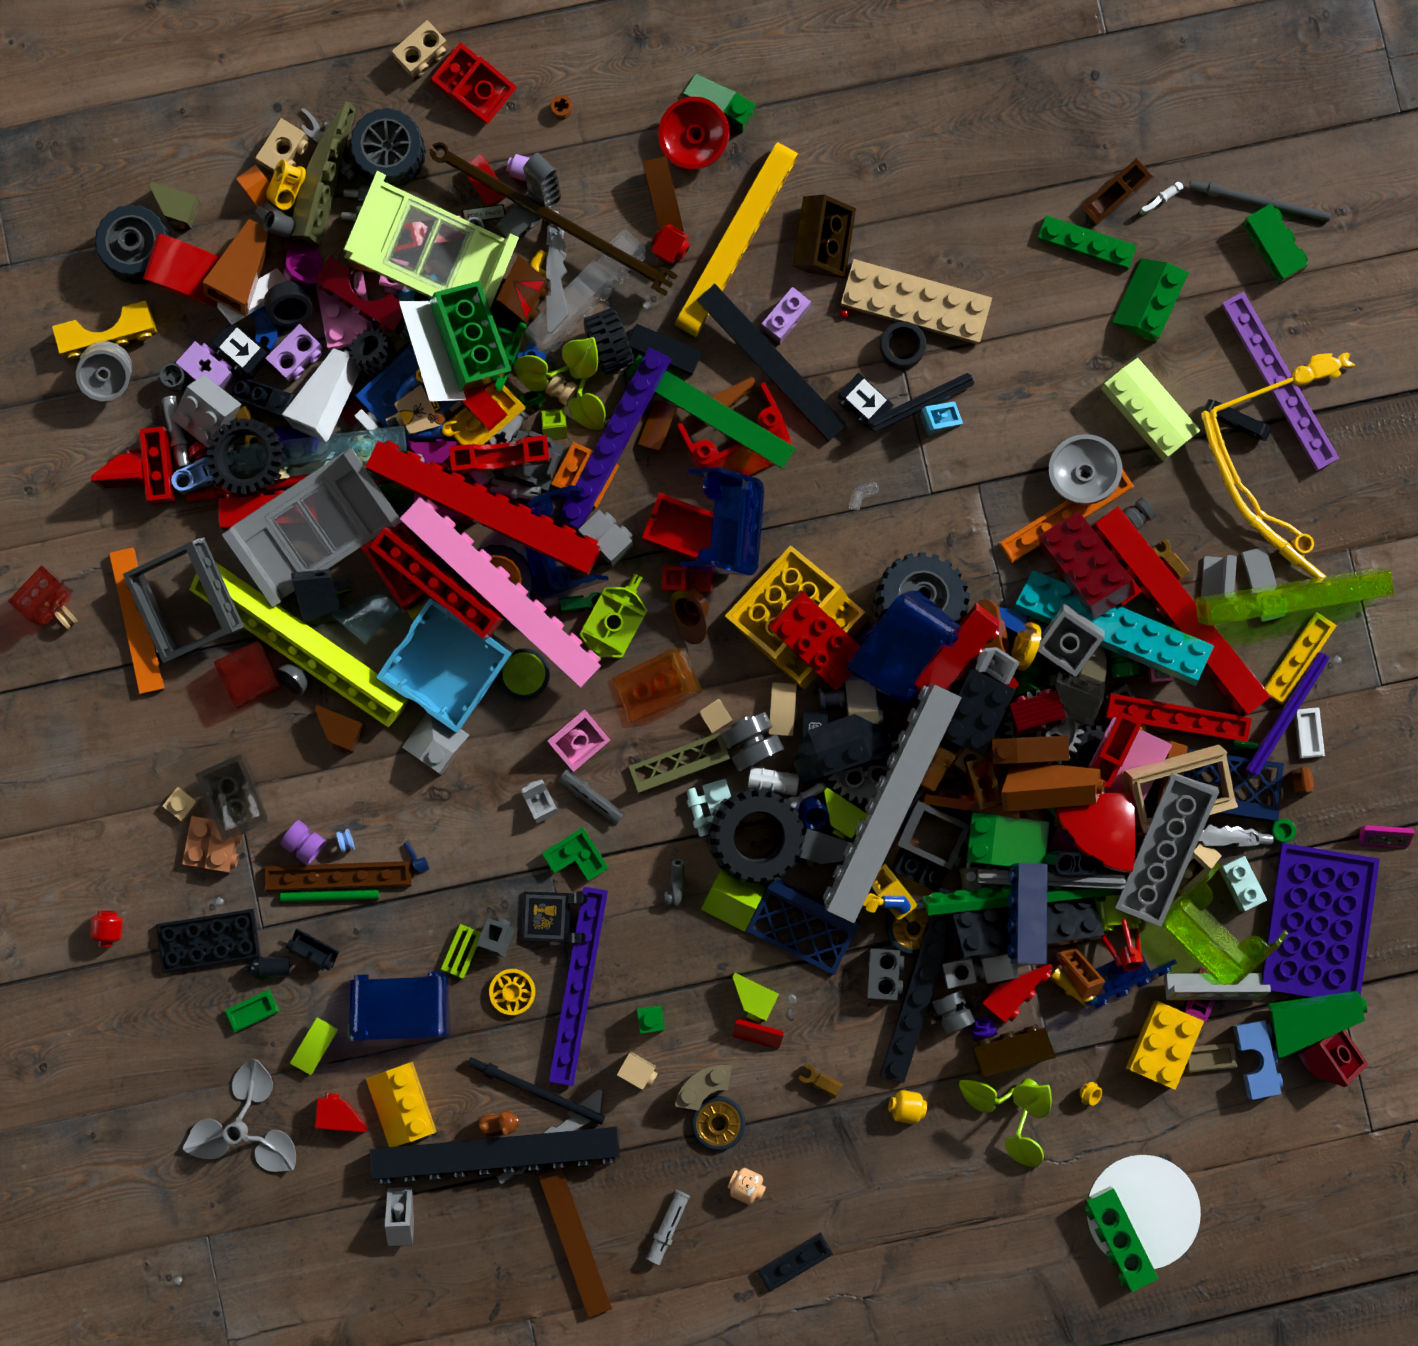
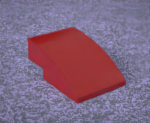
(473, 83)
(180, 268)

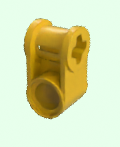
(286, 182)

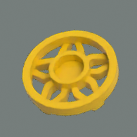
(512, 991)

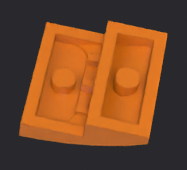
(573, 467)

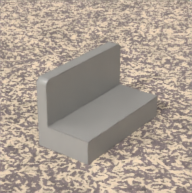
(1218, 575)

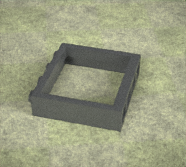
(214, 589)

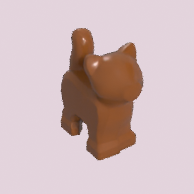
(504, 1122)

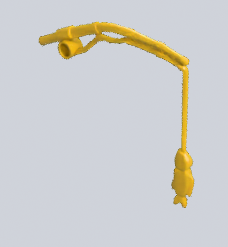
(1318, 368)

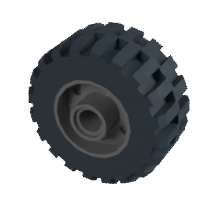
(930, 577)

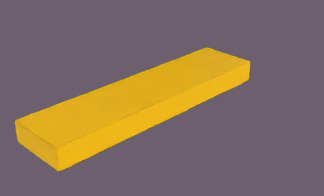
(1299, 658)

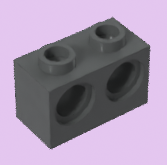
(877, 974)

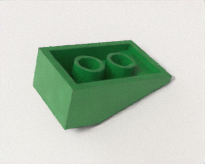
(1007, 840)

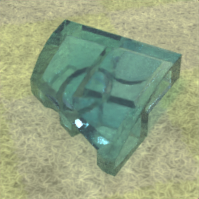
(366, 616)

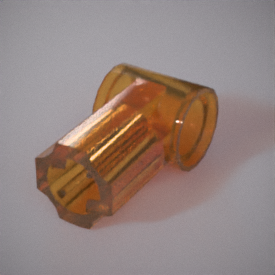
(941, 761)

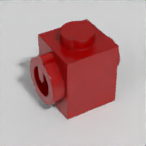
(670, 244)

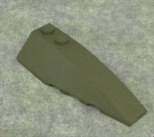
(322, 173)

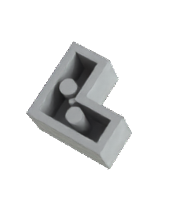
(613, 541)

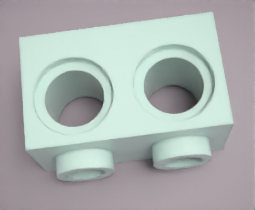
(1242, 883)

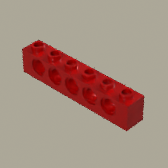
(437, 582)

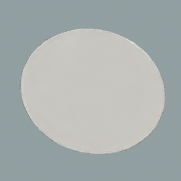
(1158, 1203)

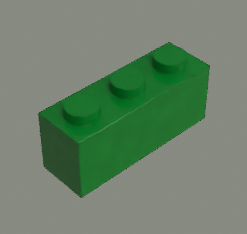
(1275, 243)

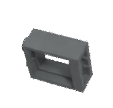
(912, 822)

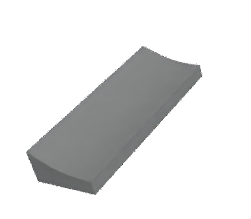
(1167, 848)

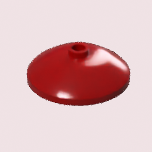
(678, 130)

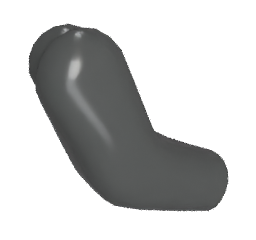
(676, 882)

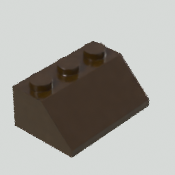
(824, 236)
(1012, 1051)

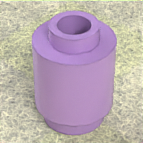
(515, 167)

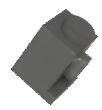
(488, 937)

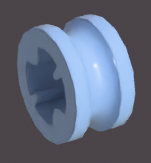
(345, 840)

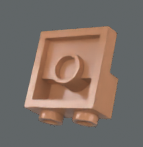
(207, 849)

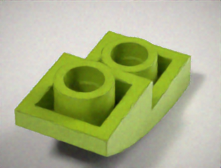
(314, 1046)

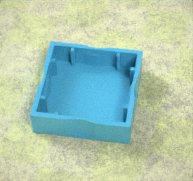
(444, 665)

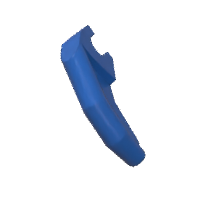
(265, 328)

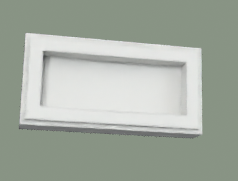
(1309, 733)

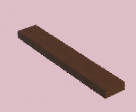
(337, 876)
(575, 1242)

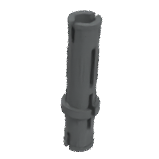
(591, 797)

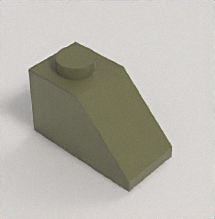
(177, 206)

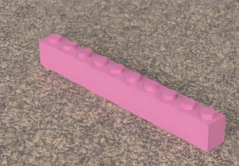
(500, 592)

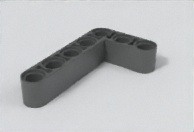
(542, 187)

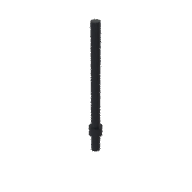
(491, 1071)

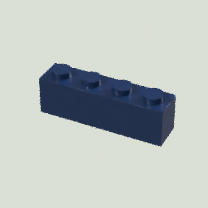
(1028, 914)

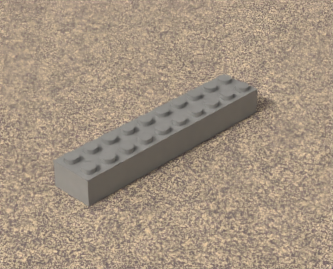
(891, 801)

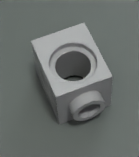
(949, 973)

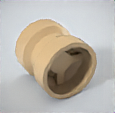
(561, 388)

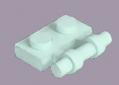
(714, 794)

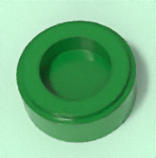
(1283, 831)

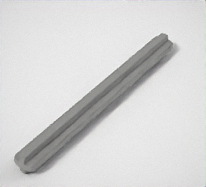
(1110, 881)

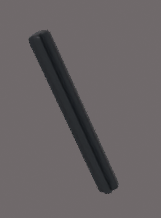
(915, 405)

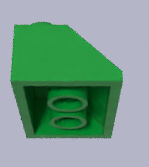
(1150, 298)

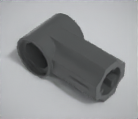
(275, 220)

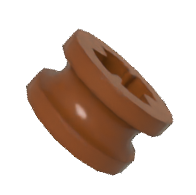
(565, 112)

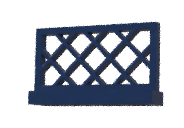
(1246, 809)
(812, 906)

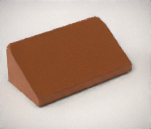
(658, 426)

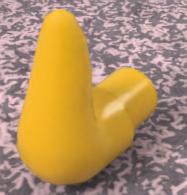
(537, 262)

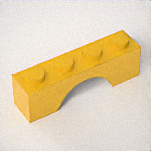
(134, 323)

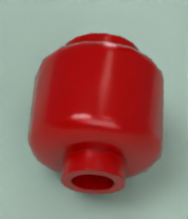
(106, 928)

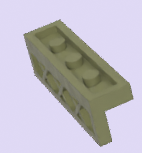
(683, 771)

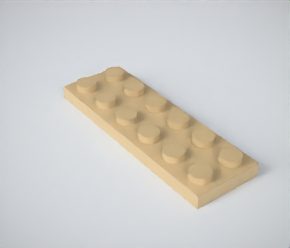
(916, 300)

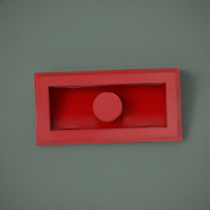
(758, 1033)

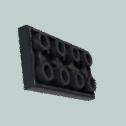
(208, 940)

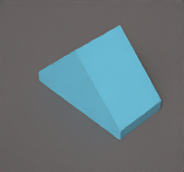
(940, 418)

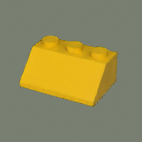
(401, 1105)

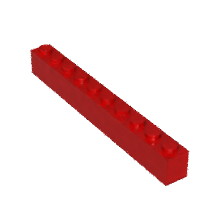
(483, 508)
(1179, 610)

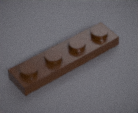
(964, 802)

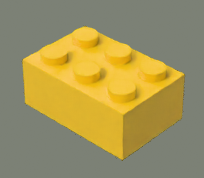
(1164, 1044)

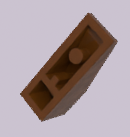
(1030, 749)

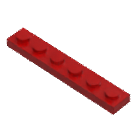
(1180, 717)

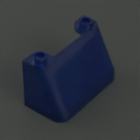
(903, 646)
(399, 1007)

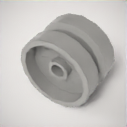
(116, 374)

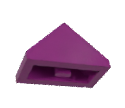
(434, 451)

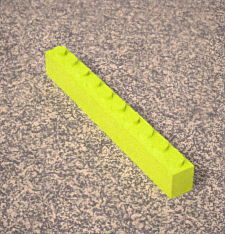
(310, 650)

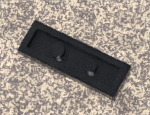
(682, 355)
(795, 1262)

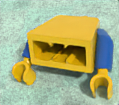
(891, 896)

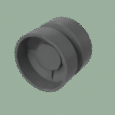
(748, 735)

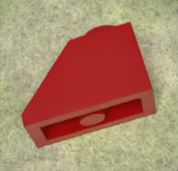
(338, 1114)

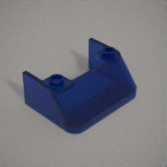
(735, 522)
(549, 578)

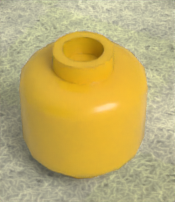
(908, 1107)

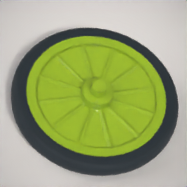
(525, 674)

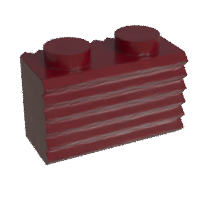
(1037, 713)

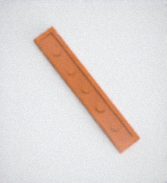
(1027, 539)
(140, 642)

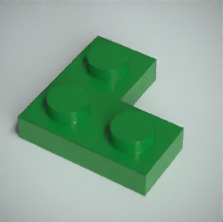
(576, 848)

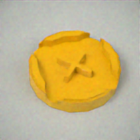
(1026, 645)

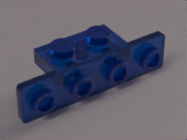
(1119, 981)

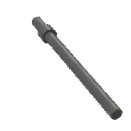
(1214, 190)

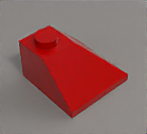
(122, 471)

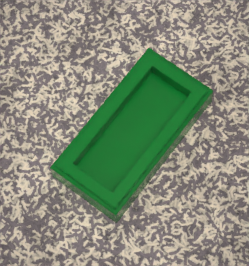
(252, 1010)

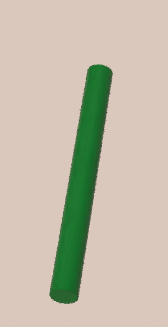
(329, 896)

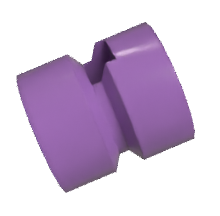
(302, 842)

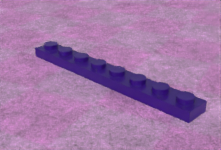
(615, 437)
(578, 988)

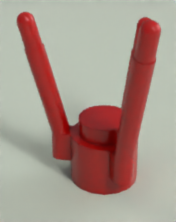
(1130, 956)

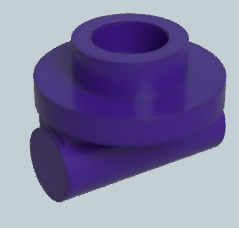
(983, 1028)

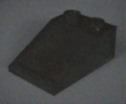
(232, 797)

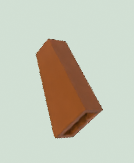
(238, 269)
(1050, 786)

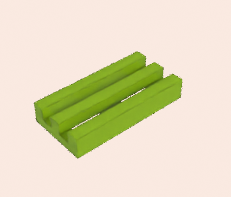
(453, 970)

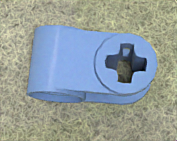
(197, 476)

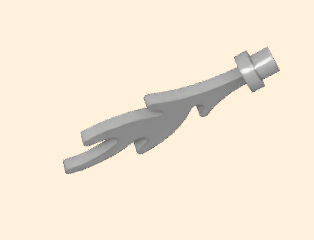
(316, 134)

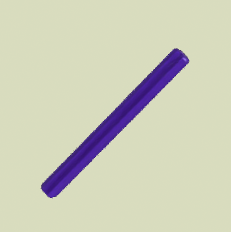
(1287, 714)

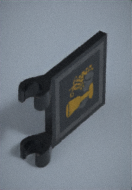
(547, 917)

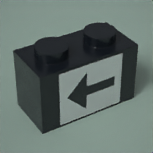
(241, 350)
(863, 400)

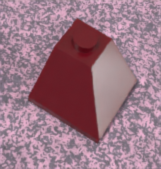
(1334, 1059)

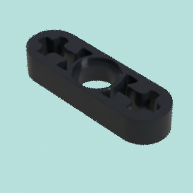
(1240, 421)

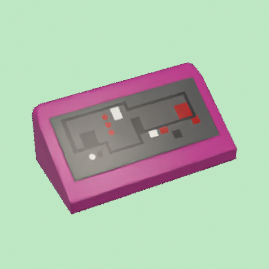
(1385, 836)

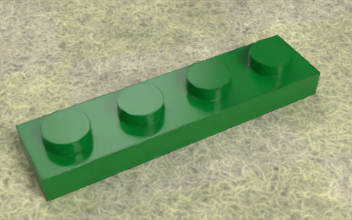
(1087, 242)

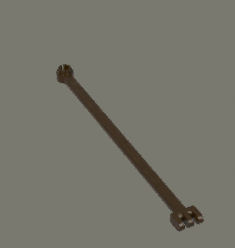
(556, 219)

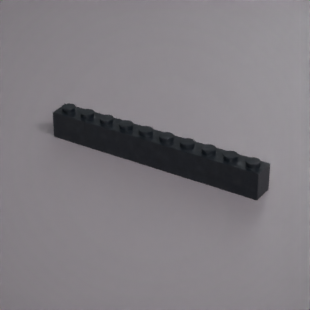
(495, 1154)

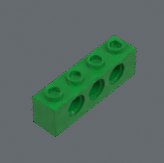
(1143, 1272)

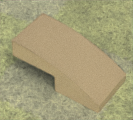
(782, 708)

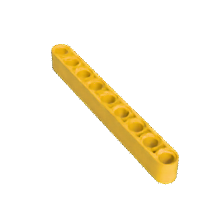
(738, 235)

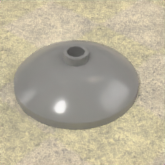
(1082, 455)

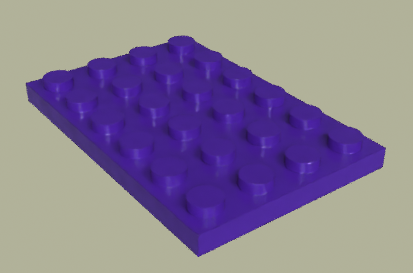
(1327, 911)

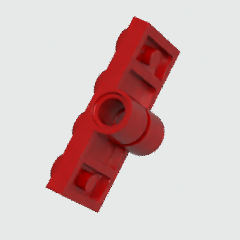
(815, 639)

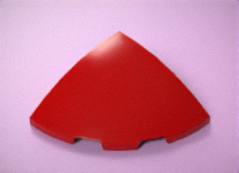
(1103, 829)

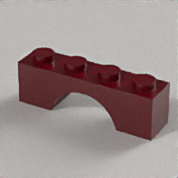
(340, 279)

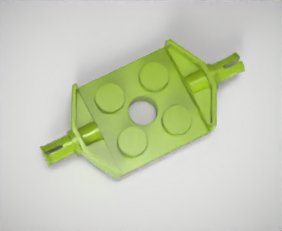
(623, 604)

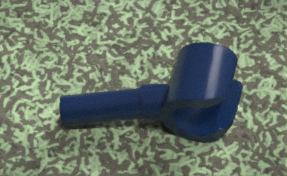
(419, 864)

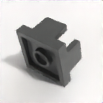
(537, 475)

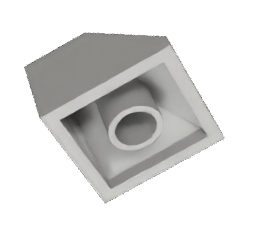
(435, 743)

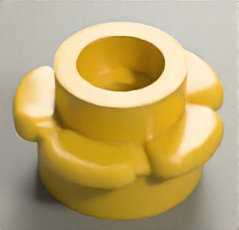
(1090, 1093)

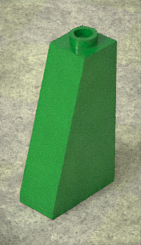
(1312, 1019)

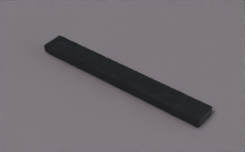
(771, 362)

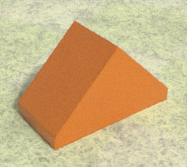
(255, 185)

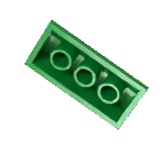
(469, 335)

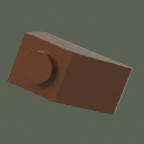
(339, 729)

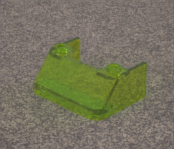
(1210, 941)

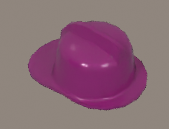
(302, 264)

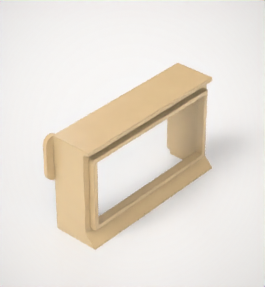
(1134, 777)

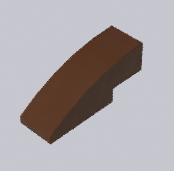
(1117, 191)
(662, 193)

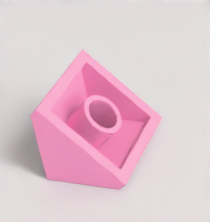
(578, 740)

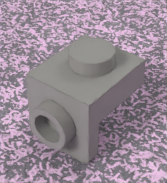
(997, 664)
(539, 801)

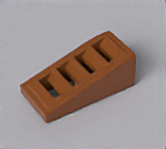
(733, 394)
(1303, 780)
(1085, 979)

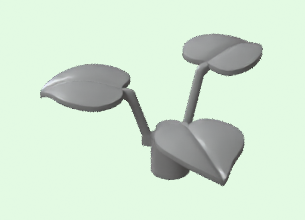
(210, 1141)

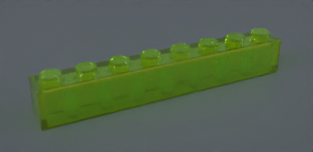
(1294, 596)

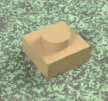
(180, 804)

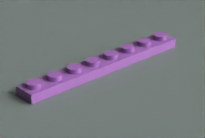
(1275, 370)

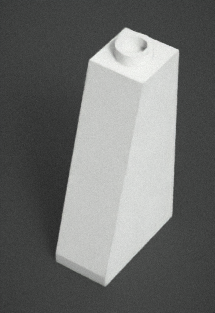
(323, 396)

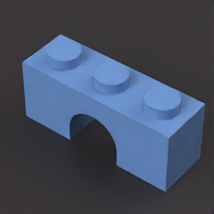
(1265, 1079)

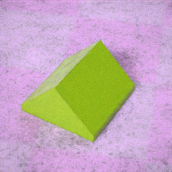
(733, 900)

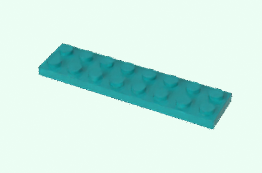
(1124, 630)

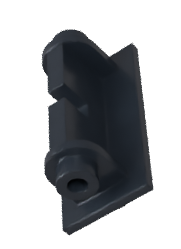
(321, 954)

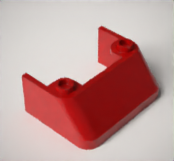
(738, 458)

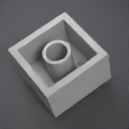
(205, 409)
(1070, 640)

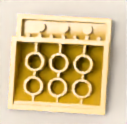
(771, 595)

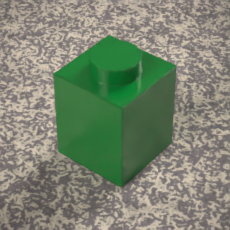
(651, 1019)

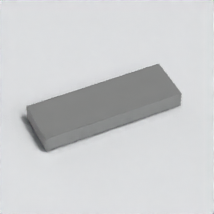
(1260, 573)

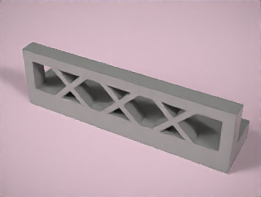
(1206, 987)

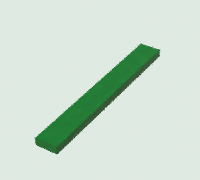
(721, 418)

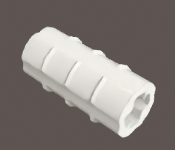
(773, 781)

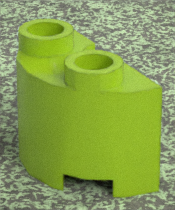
(1110, 916)

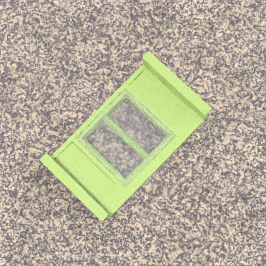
(425, 244)

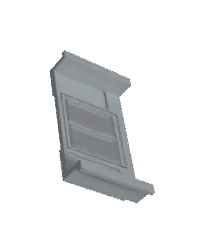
(311, 525)

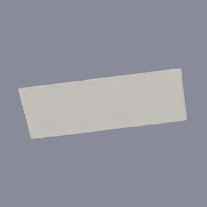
(430, 352)

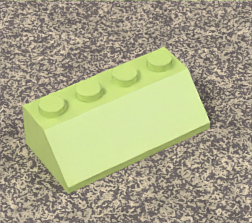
(1150, 409)

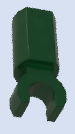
(576, 603)

